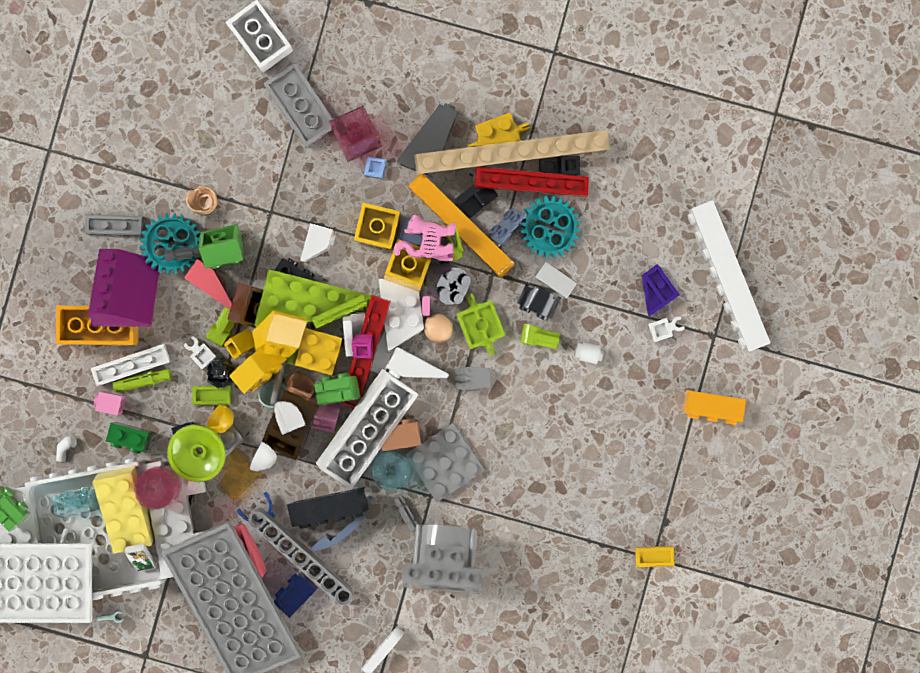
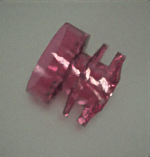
(168, 483)

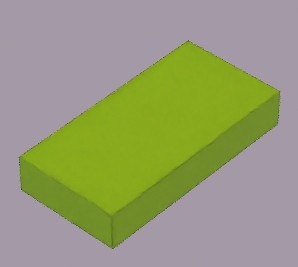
(211, 395)

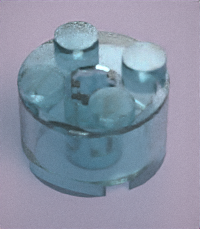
(391, 481)

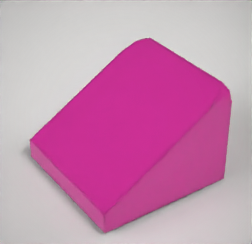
(362, 346)

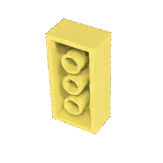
(123, 515)

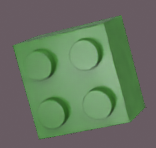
(221, 246)

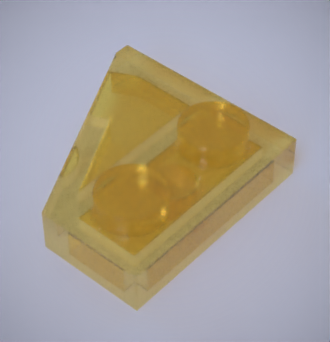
(238, 475)

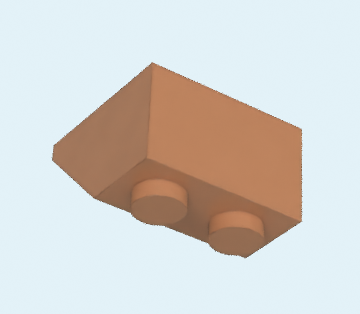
(405, 435)

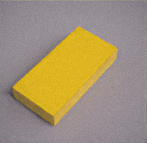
(654, 556)

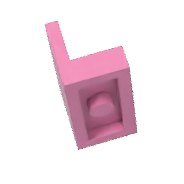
(326, 416)

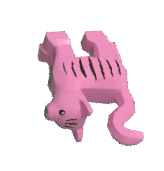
(431, 241)

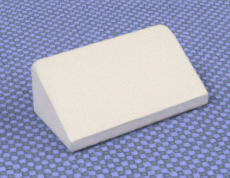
(555, 280)

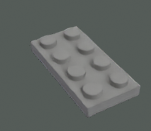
(299, 104)

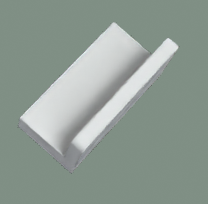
(351, 325)

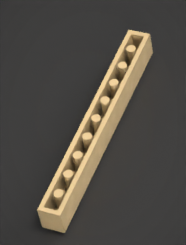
(511, 152)

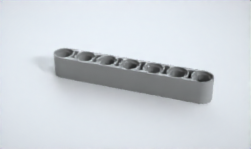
(297, 547)

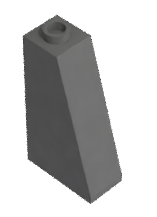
(431, 136)

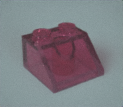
(355, 133)

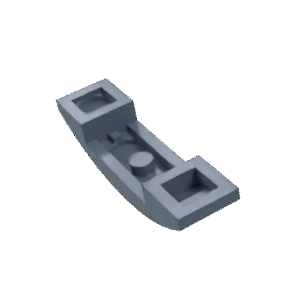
(326, 540)

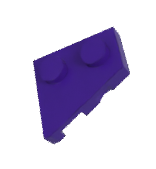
(657, 289)

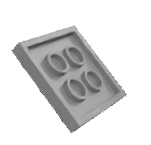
(444, 462)

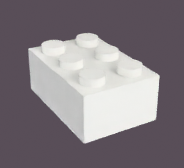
(259, 36)

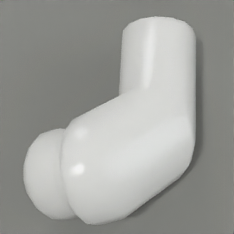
(63, 446)

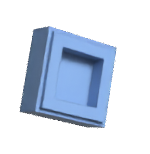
(375, 167)

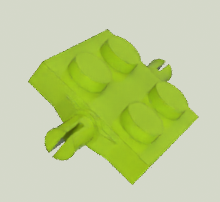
(480, 324)

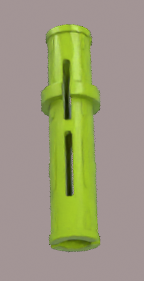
(150, 378)

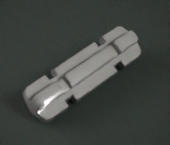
(406, 513)

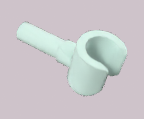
(111, 617)

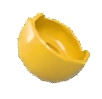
(221, 419)

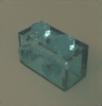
(75, 502)

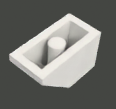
(317, 242)

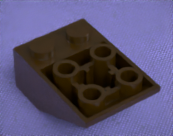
(293, 442)

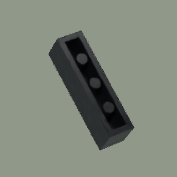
(328, 507)

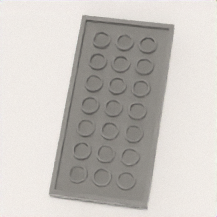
(231, 601)

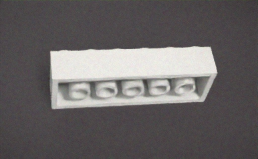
(366, 429)

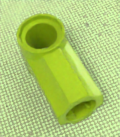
(220, 331)
(536, 336)

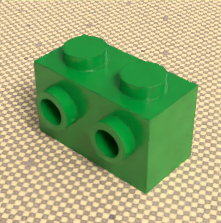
(128, 436)

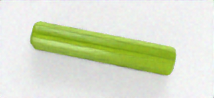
(339, 311)

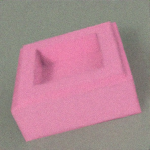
(426, 305)

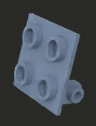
(510, 221)

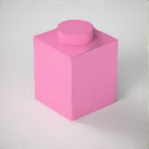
(109, 403)

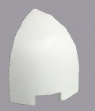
(288, 417)
(264, 458)

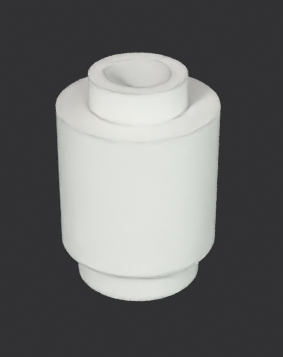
(589, 352)

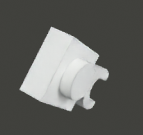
(662, 329)
(202, 354)

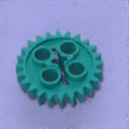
(173, 227)
(543, 243)

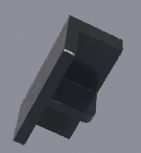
(475, 199)

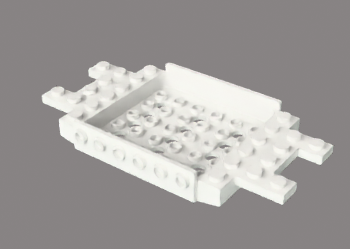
(169, 526)

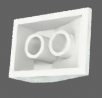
(408, 365)

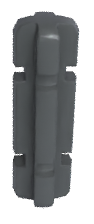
(182, 253)

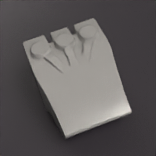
(472, 378)

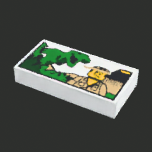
(140, 557)

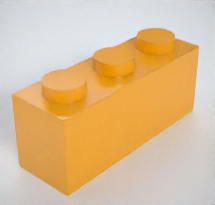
(714, 407)

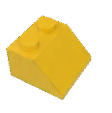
(406, 269)
(279, 334)

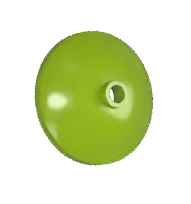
(191, 463)

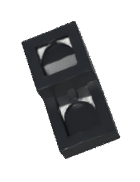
(560, 165)

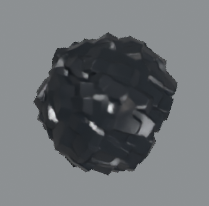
(219, 372)

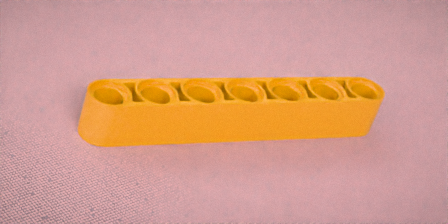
(467, 230)

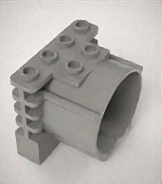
(443, 560)

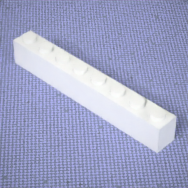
(728, 276)

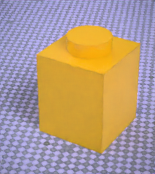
(240, 344)

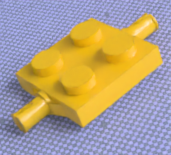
(498, 130)

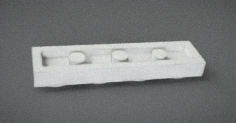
(130, 365)

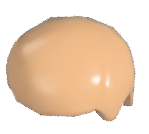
(202, 200)
(438, 328)

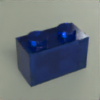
(295, 594)

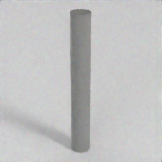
(277, 386)

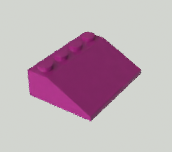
(123, 290)

